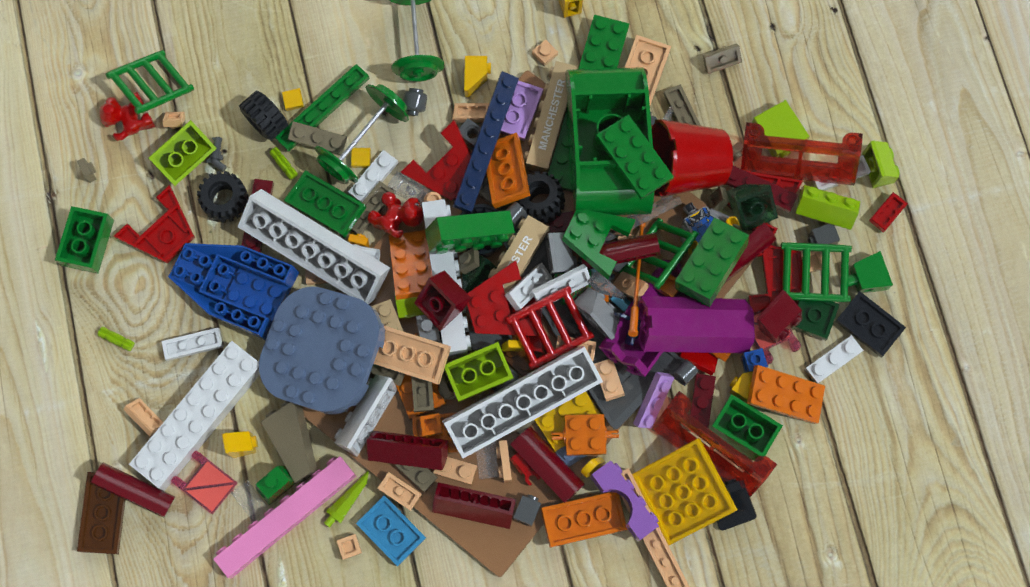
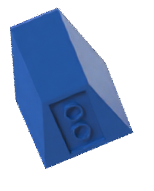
(234, 284)

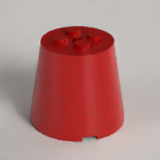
(693, 154)

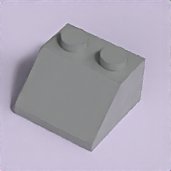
(559, 254)
(598, 312)

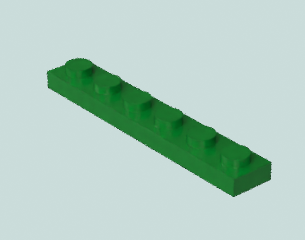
(326, 103)

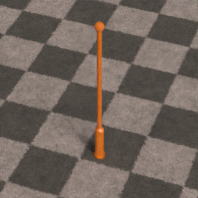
(632, 332)

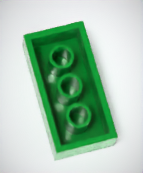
(469, 231)
(712, 262)

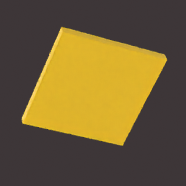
(684, 491)

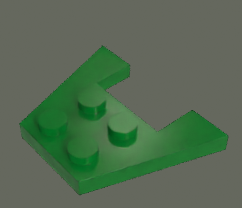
(588, 232)

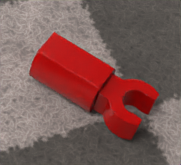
(523, 468)

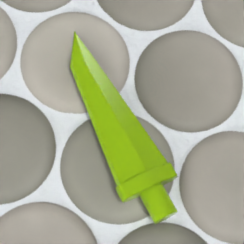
(345, 502)

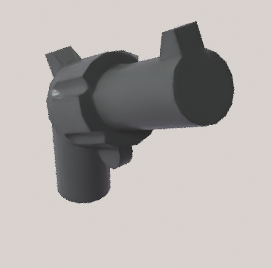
(215, 157)
(573, 329)

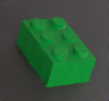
(84, 239)
(745, 428)

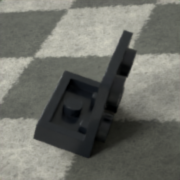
(743, 503)

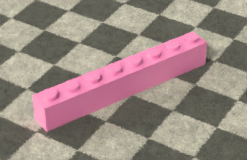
(284, 518)

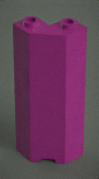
(690, 326)
(633, 357)

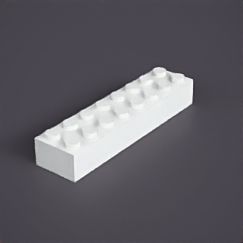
(313, 246)
(454, 332)
(522, 401)
(196, 416)

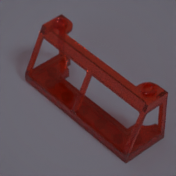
(842, 172)
(668, 428)

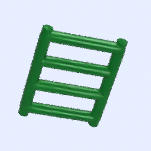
(154, 100)
(825, 249)
(668, 267)

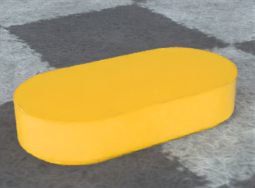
(592, 466)

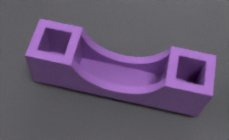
(609, 479)

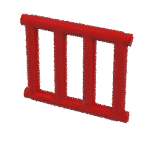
(531, 311)

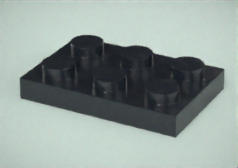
(870, 324)

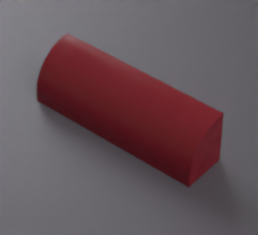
(758, 242)
(630, 249)
(407, 450)
(547, 464)
(133, 489)
(473, 505)

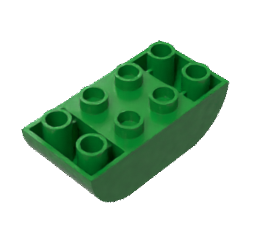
(594, 103)

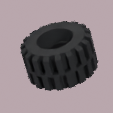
(263, 115)
(213, 186)
(551, 206)

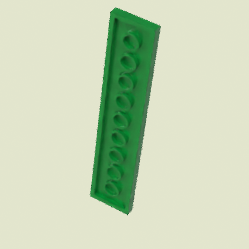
(600, 51)

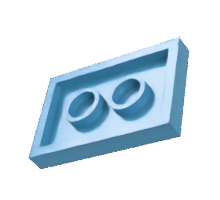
(391, 530)

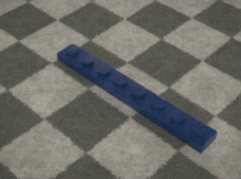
(485, 142)

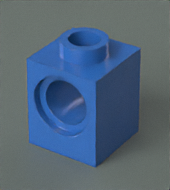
(753, 358)

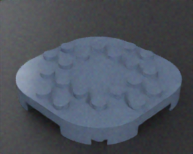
(321, 350)

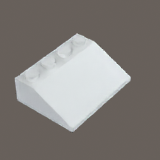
(366, 414)

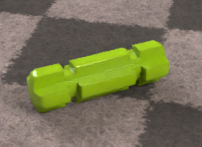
(283, 163)
(116, 338)

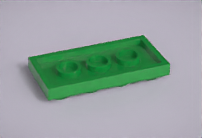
(634, 157)
(325, 203)

